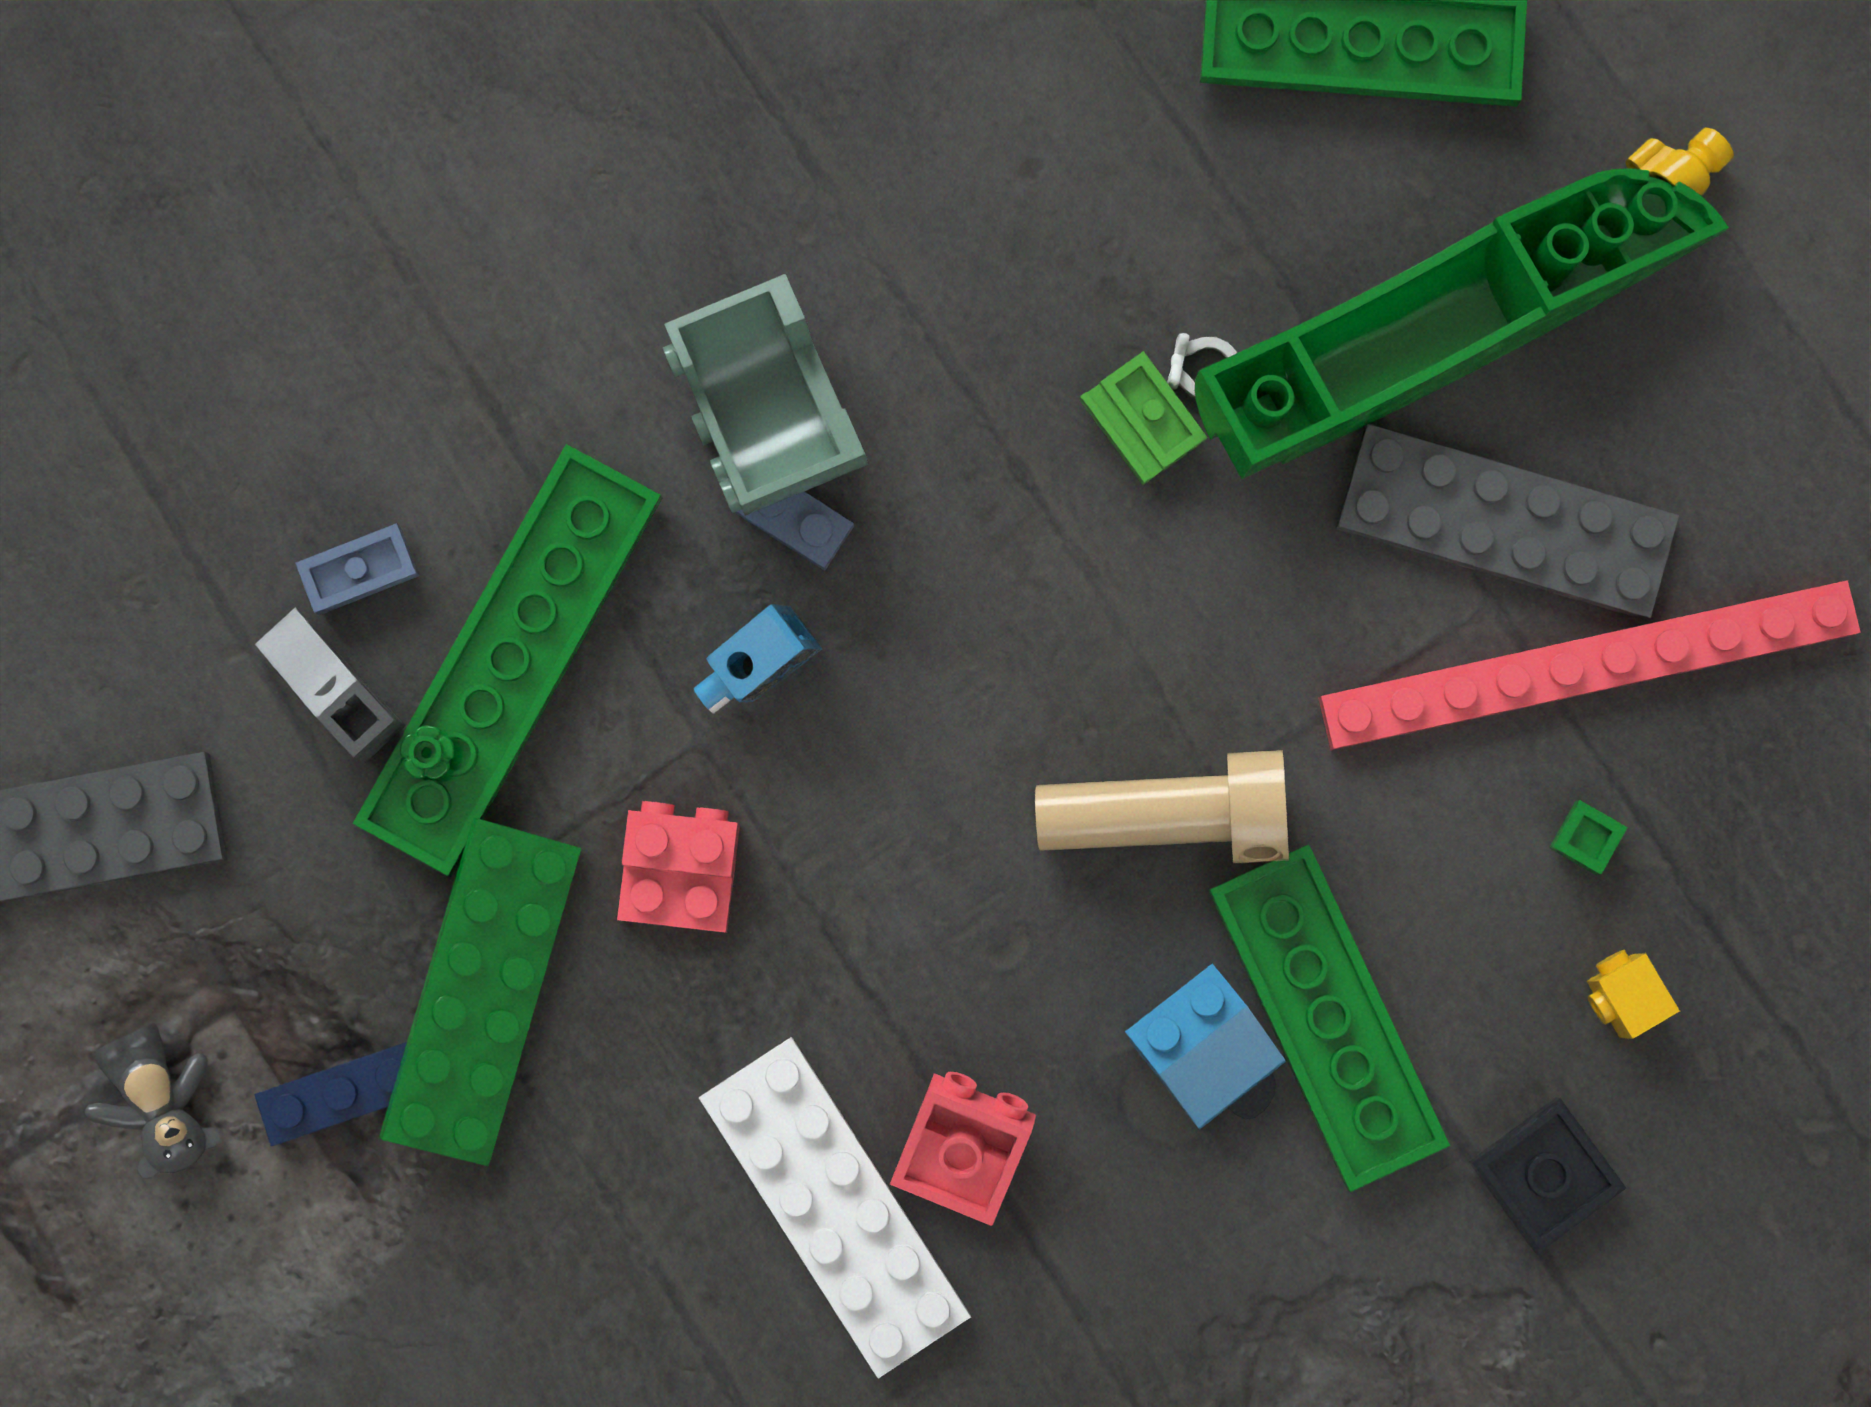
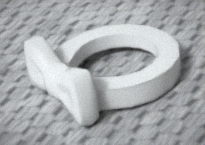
(1185, 348)

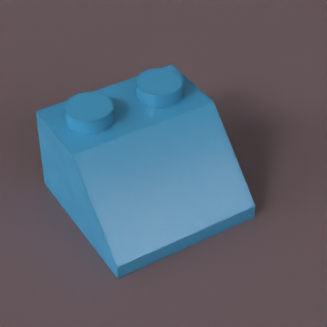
(1205, 1046)

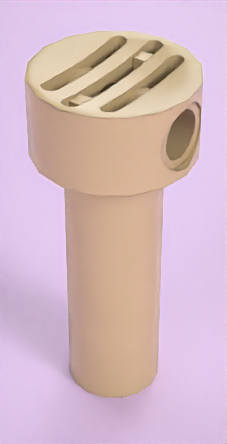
(1234, 807)

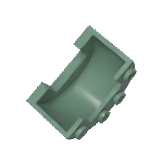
(762, 397)

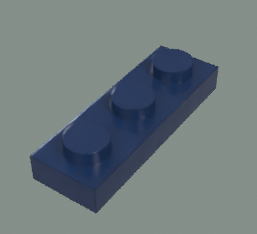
(330, 1096)

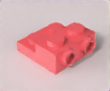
(678, 868)
(964, 1147)

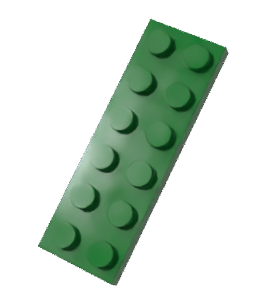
(1370, 47)
(480, 992)
(1329, 1018)

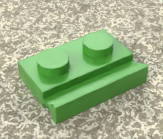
(1143, 418)

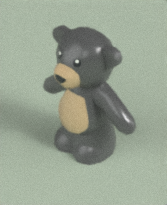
(155, 1105)

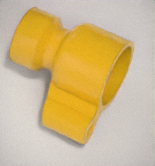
(1706, 154)

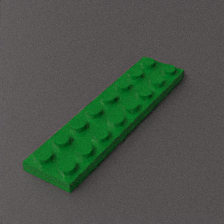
(511, 655)

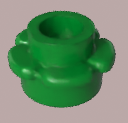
(442, 753)

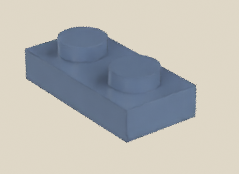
(804, 527)
(357, 569)

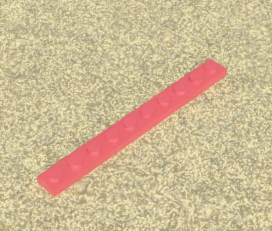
(1589, 665)

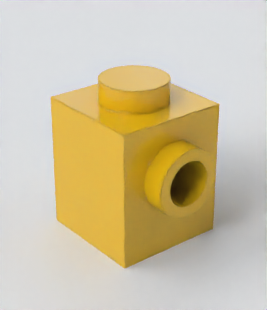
(1630, 994)

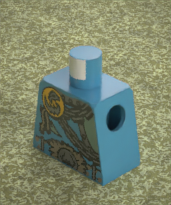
(777, 647)

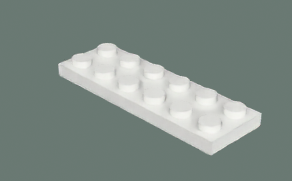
(835, 1207)

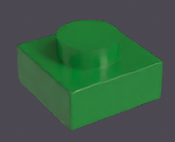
(1588, 837)

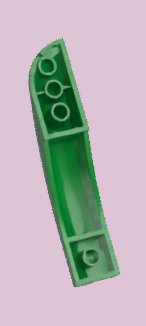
(1449, 315)

